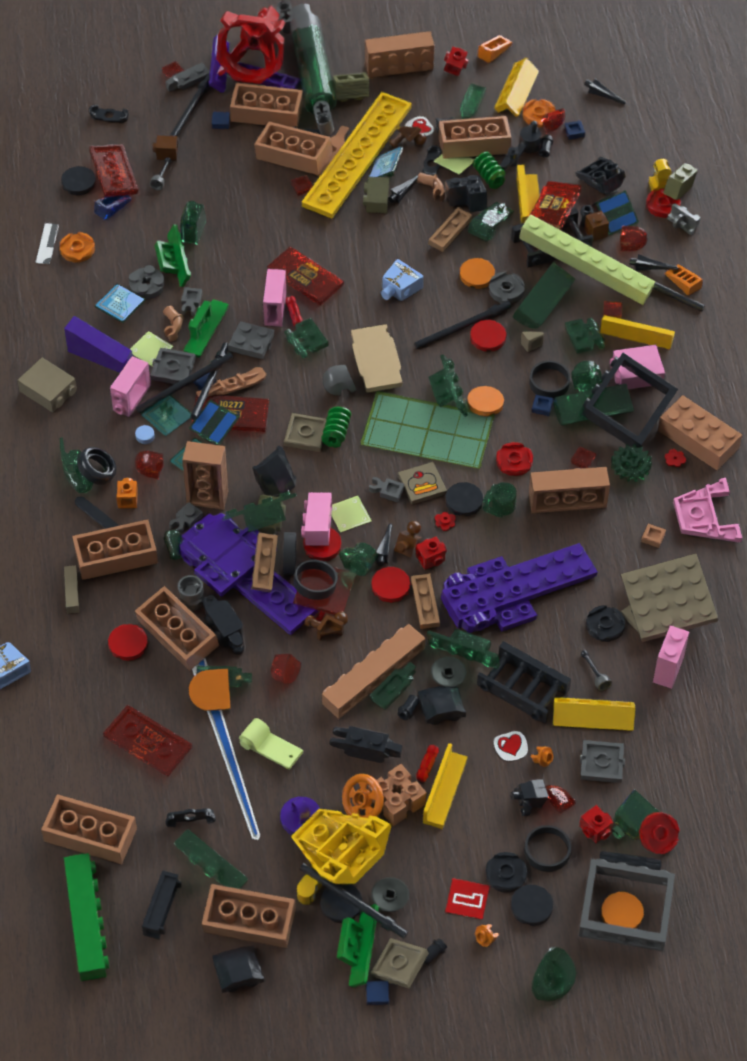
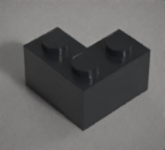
(467, 191)

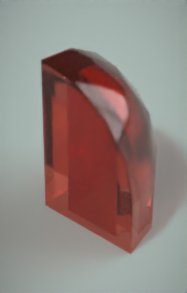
(553, 120)
(632, 238)
(149, 463)
(285, 668)
(559, 798)

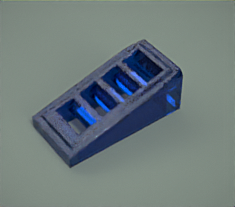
(106, 207)

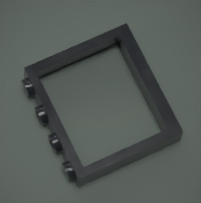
(612, 426)

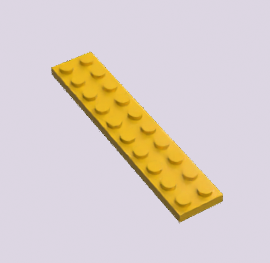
(356, 155)

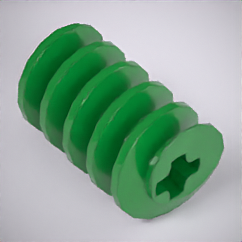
(489, 170)
(336, 426)

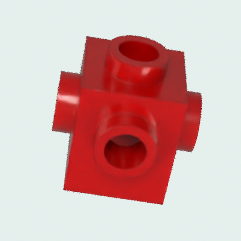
(455, 61)
(431, 552)
(596, 824)

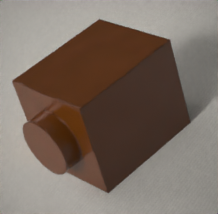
(166, 147)
(597, 225)

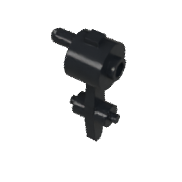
(528, 142)

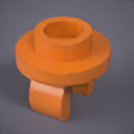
(544, 756)
(484, 935)

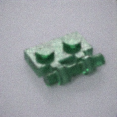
(311, 335)
(580, 337)

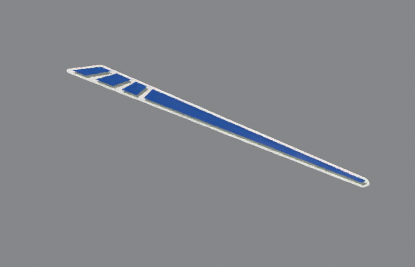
(223, 738)

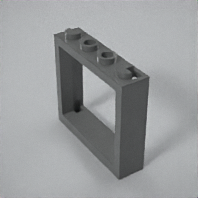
(621, 934)

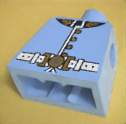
(401, 281)
(12, 665)

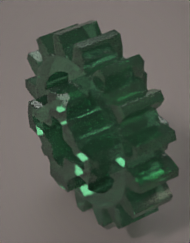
(631, 462)

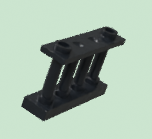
(539, 257)
(533, 667)

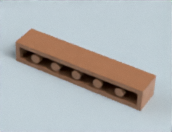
(373, 670)

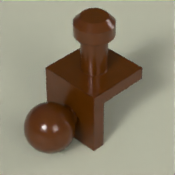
(409, 134)
(408, 539)
(328, 625)

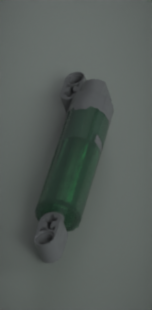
(311, 62)

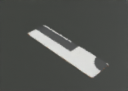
(47, 243)

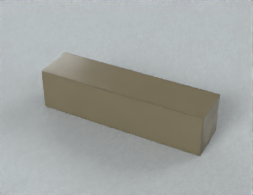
(71, 589)

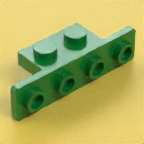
(172, 256)
(204, 325)
(356, 946)

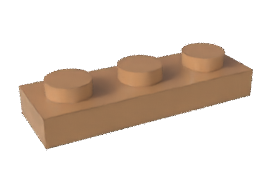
(450, 229)
(264, 562)
(425, 601)

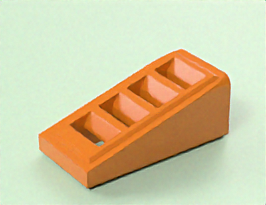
(492, 49)
(684, 285)

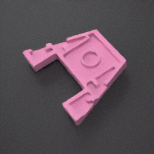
(698, 517)

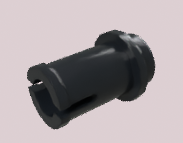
(546, 143)
(585, 210)
(408, 707)
(435, 950)

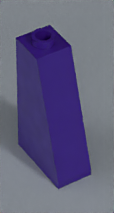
(95, 346)

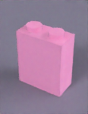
(274, 297)
(646, 356)
(670, 657)

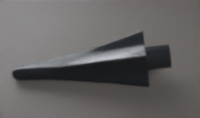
(599, 89)
(399, 192)
(646, 263)
(383, 549)

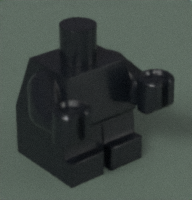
(530, 795)

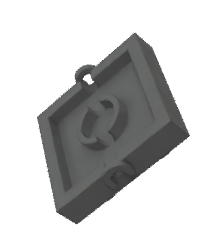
(251, 340)
(172, 366)
(602, 761)

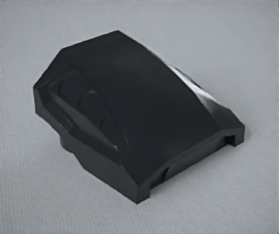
(602, 175)
(275, 474)
(441, 704)
(238, 968)

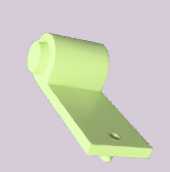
(259, 739)

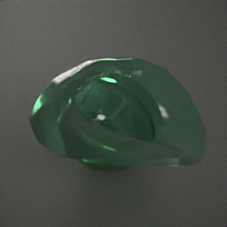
(554, 975)

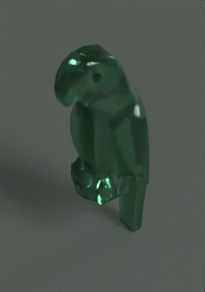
(71, 471)

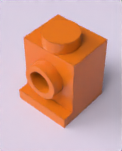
(127, 490)

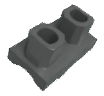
(682, 218)

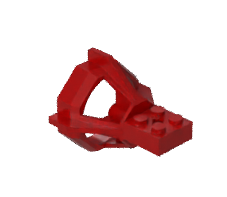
(256, 34)

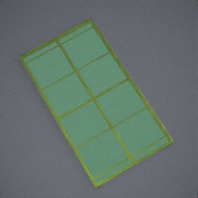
(427, 430)

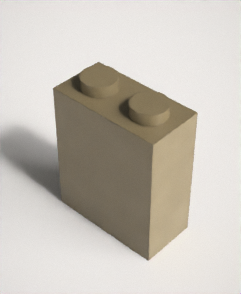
(47, 385)

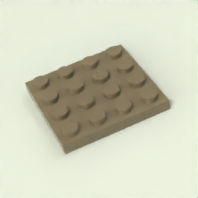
(669, 596)

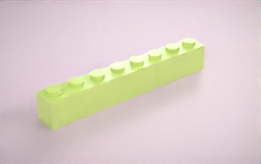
(586, 259)

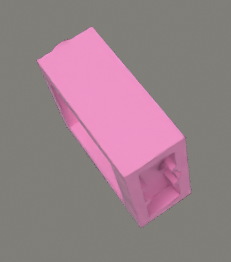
(130, 386)

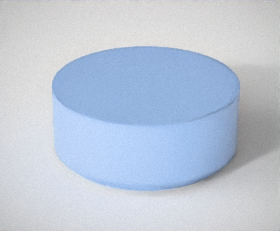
(144, 434)

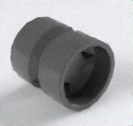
(191, 592)

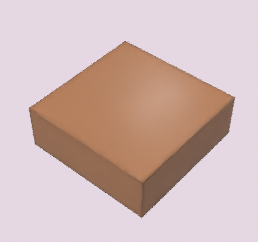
(653, 535)

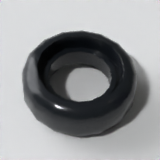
(89, 472)

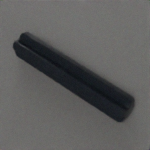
(631, 860)

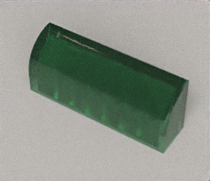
(544, 297)
(611, 402)

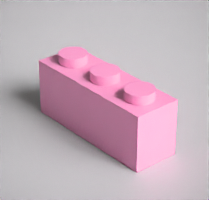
(317, 519)

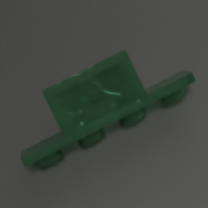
(446, 386)
(262, 515)
(465, 645)
(210, 861)

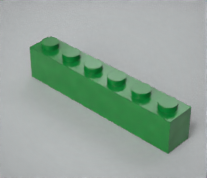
(85, 919)

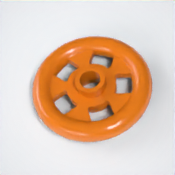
(357, 796)

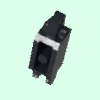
(224, 623)
(365, 744)

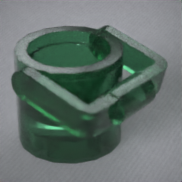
(586, 376)
(503, 499)
(359, 559)

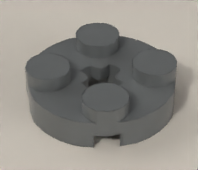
(145, 274)
(503, 295)

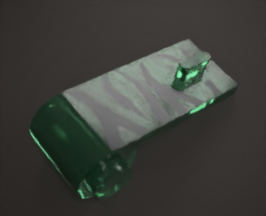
(484, 224)

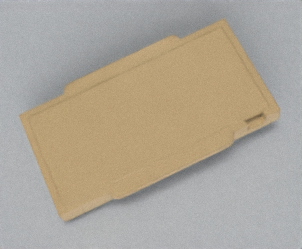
(376, 358)

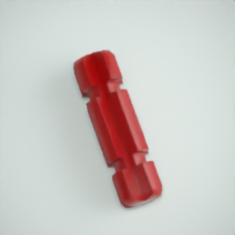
(293, 310)
(427, 763)

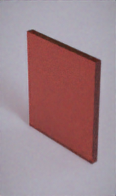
(319, 580)

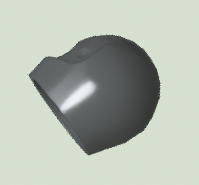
(336, 379)

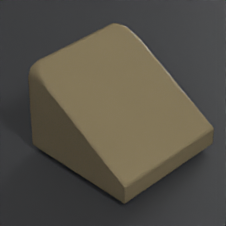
(532, 340)

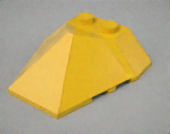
(341, 844)

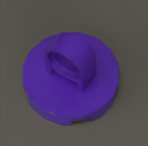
(296, 813)

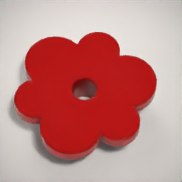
(675, 458)
(445, 521)

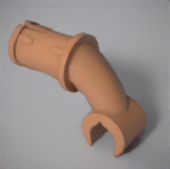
(434, 182)
(176, 322)

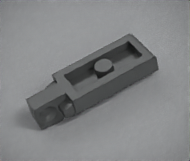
(187, 77)

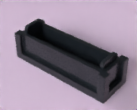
(160, 905)

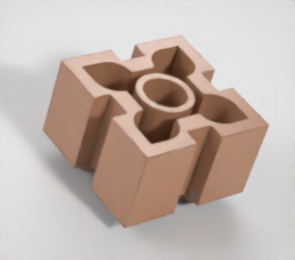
(400, 795)

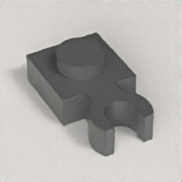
(190, 299)
(389, 489)
(186, 517)

